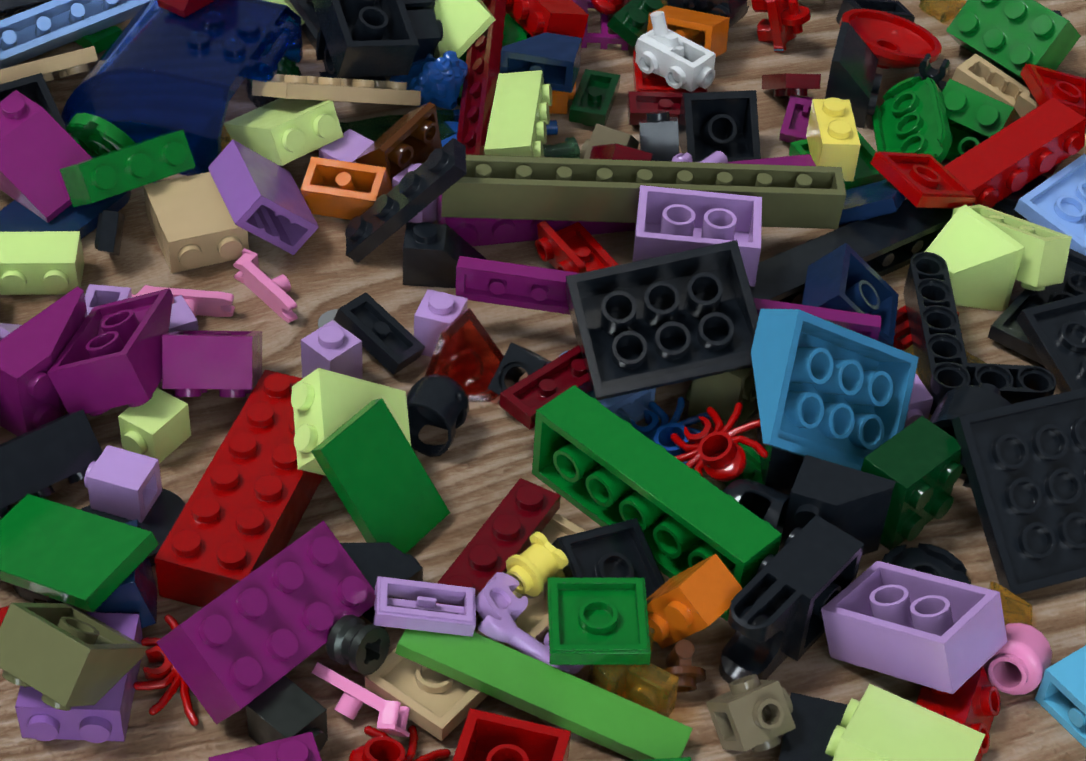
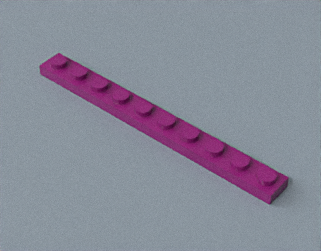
(546, 291)

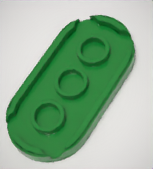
(913, 119)

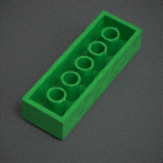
(623, 475)

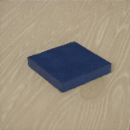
(870, 201)

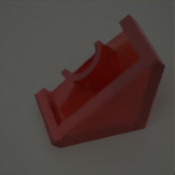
(467, 356)

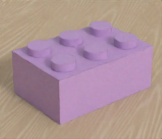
(692, 219)
(915, 626)

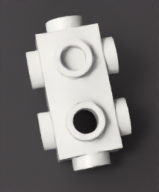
(674, 57)

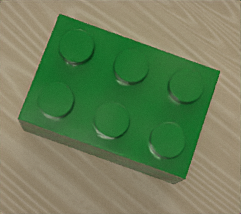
(1013, 34)

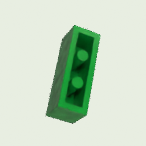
(127, 168)

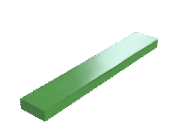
(548, 693)

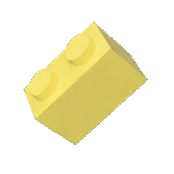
(833, 135)

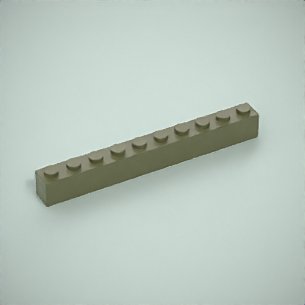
(610, 189)

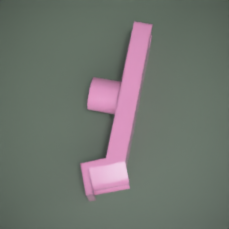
(270, 291)
(200, 301)
(391, 717)

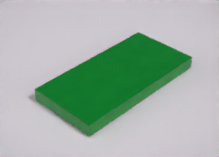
(69, 551)

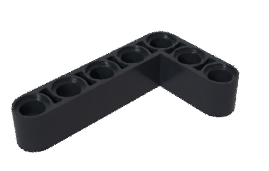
(940, 343)

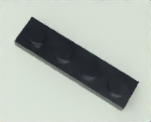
(406, 199)

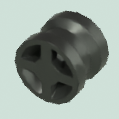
(358, 644)

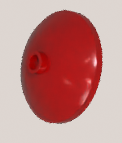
(893, 39)

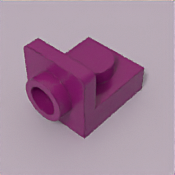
(796, 119)

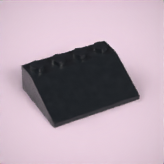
(663, 319)

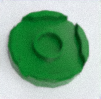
(97, 134)

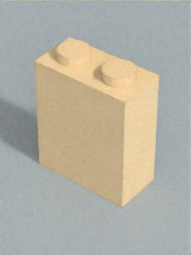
(193, 223)

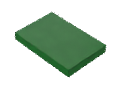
(381, 479)

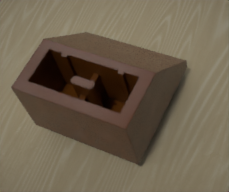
(405, 142)

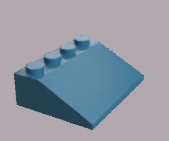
(827, 387)

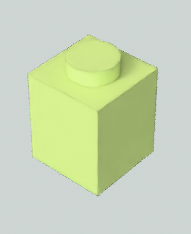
(155, 426)

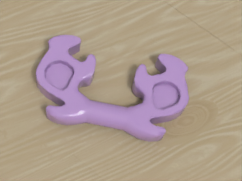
(500, 609)

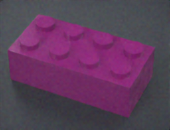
(267, 622)

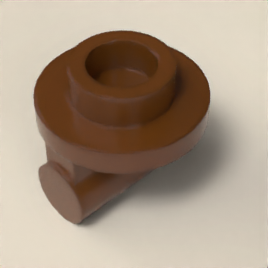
(680, 665)

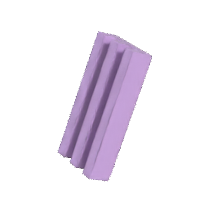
(425, 612)

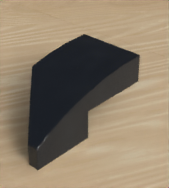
(109, 232)

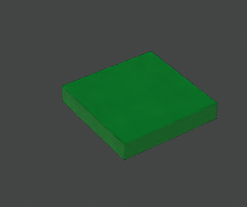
(598, 621)

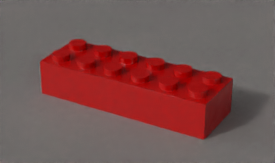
(242, 503)

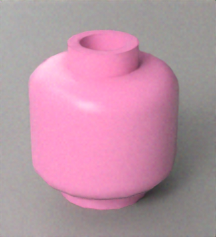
(1021, 661)

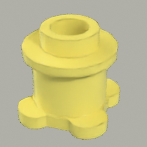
(536, 565)

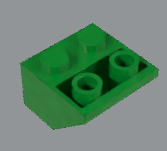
(973, 117)

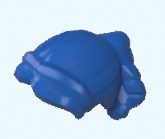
(436, 79)

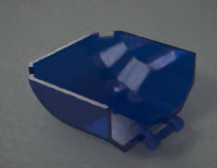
(183, 71)

